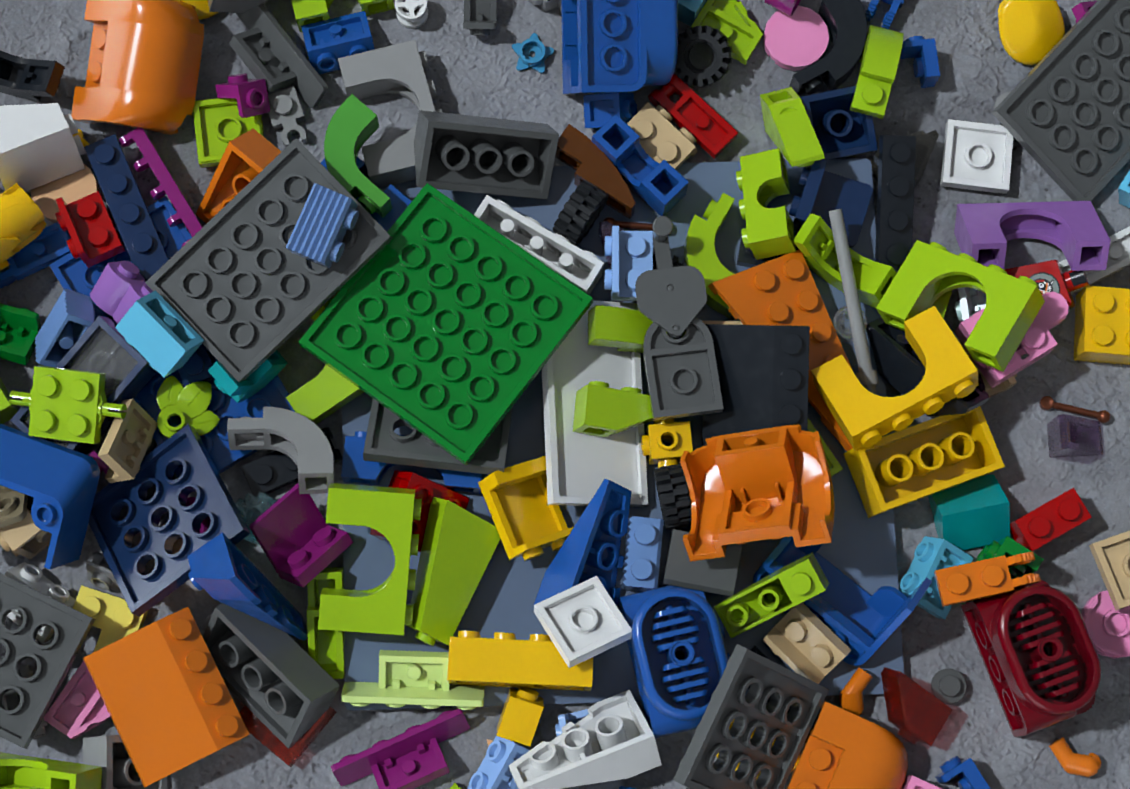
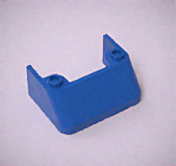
(61, 486)
(845, 607)

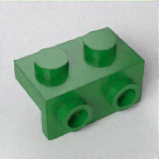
(18, 333)

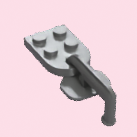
(678, 369)

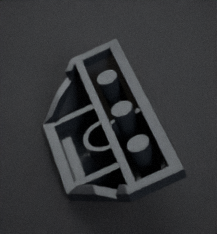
(904, 370)

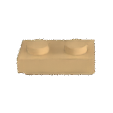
(661, 138)

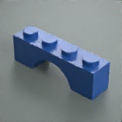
(369, 472)

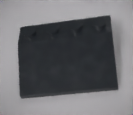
(760, 378)

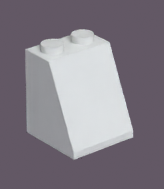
(37, 145)

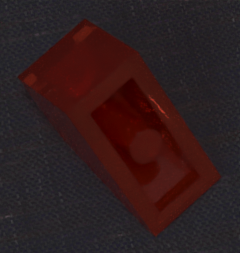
(912, 708)

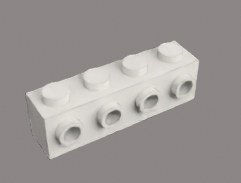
(550, 248)

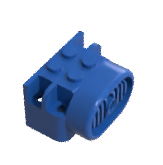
(618, 44)
(670, 622)

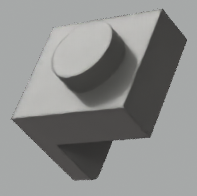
(480, 16)

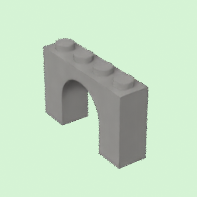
(394, 71)

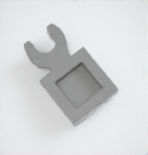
(286, 113)

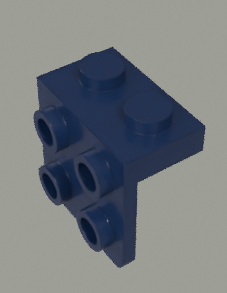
(828, 192)

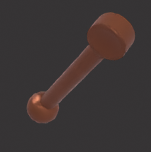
(631, 225)
(1047, 403)

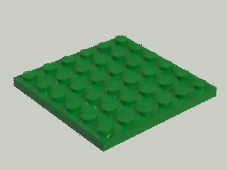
(447, 323)

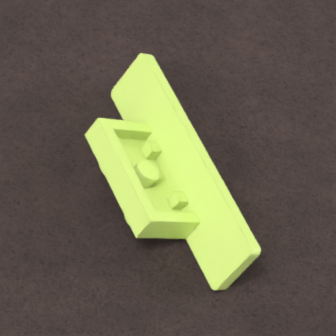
(413, 680)

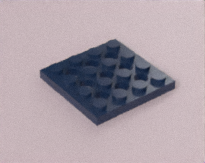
(184, 521)

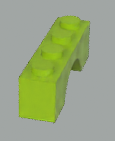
(43, 773)

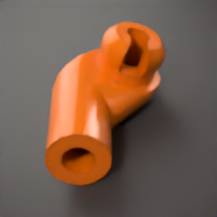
(852, 694)
(1073, 762)

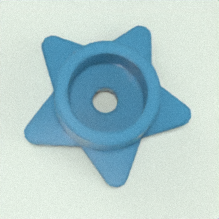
(530, 45)

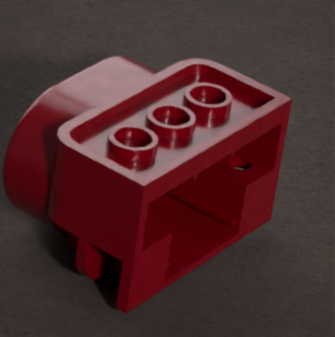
(1035, 655)

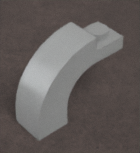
(293, 436)

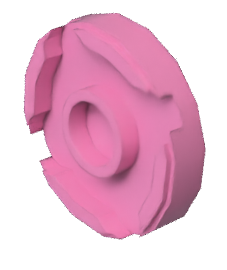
(795, 39)
(1107, 627)

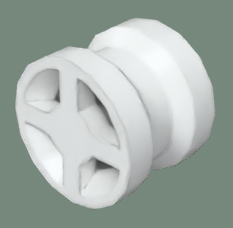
(411, 20)

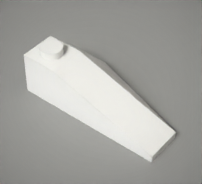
(599, 748)

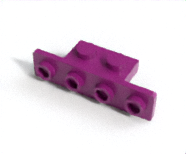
(407, 758)

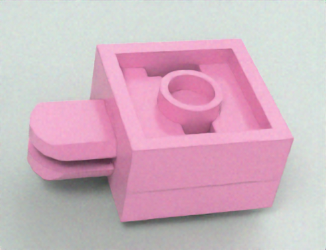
(1036, 342)

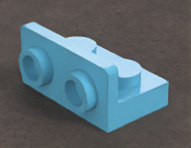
(931, 556)

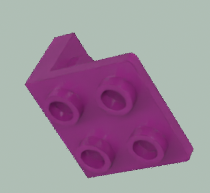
(298, 538)

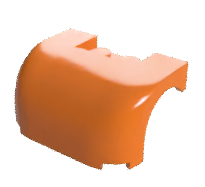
(141, 64)
(757, 490)
(849, 754)

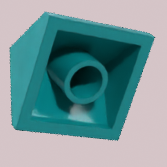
(972, 513)

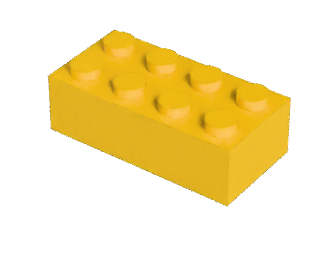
(1102, 325)
(923, 460)
(513, 663)

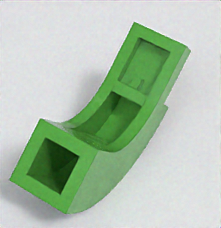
(344, 137)

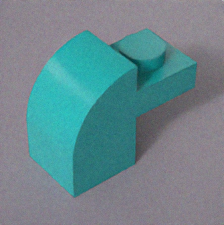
(254, 383)

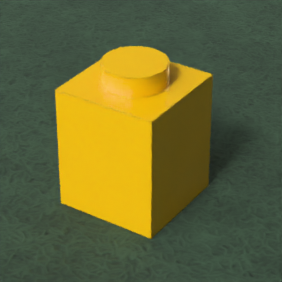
(520, 715)

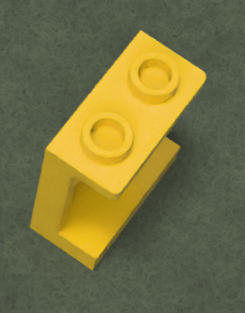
(522, 510)

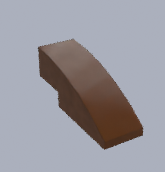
(595, 167)

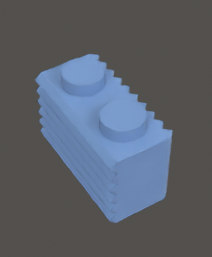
(323, 225)
(63, 327)
(642, 554)

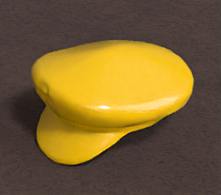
(1030, 28)

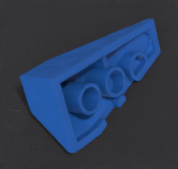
(592, 545)
(237, 583)

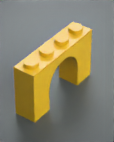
(868, 416)

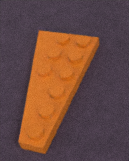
(787, 295)

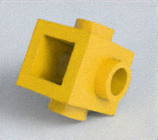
(667, 430)

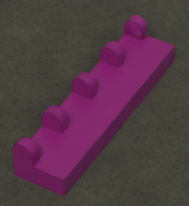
(168, 185)

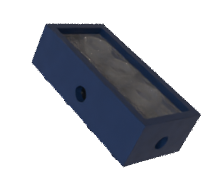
(101, 351)

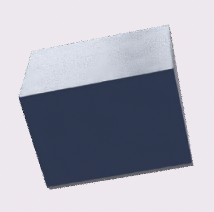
(838, 128)

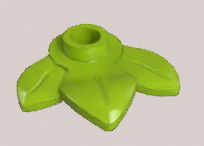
(188, 404)

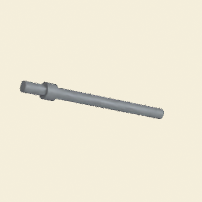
(866, 375)

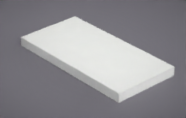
(578, 460)

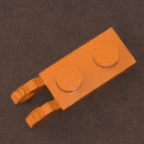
(982, 579)

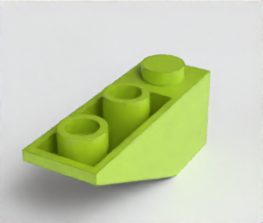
(790, 127)
(609, 410)
(772, 595)

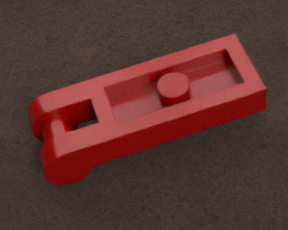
(695, 116)

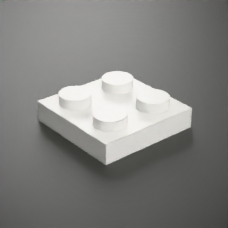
(976, 156)
(582, 621)

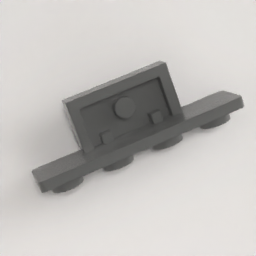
(275, 57)

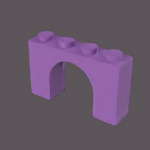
(1069, 225)

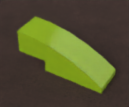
(617, 328)
(325, 645)

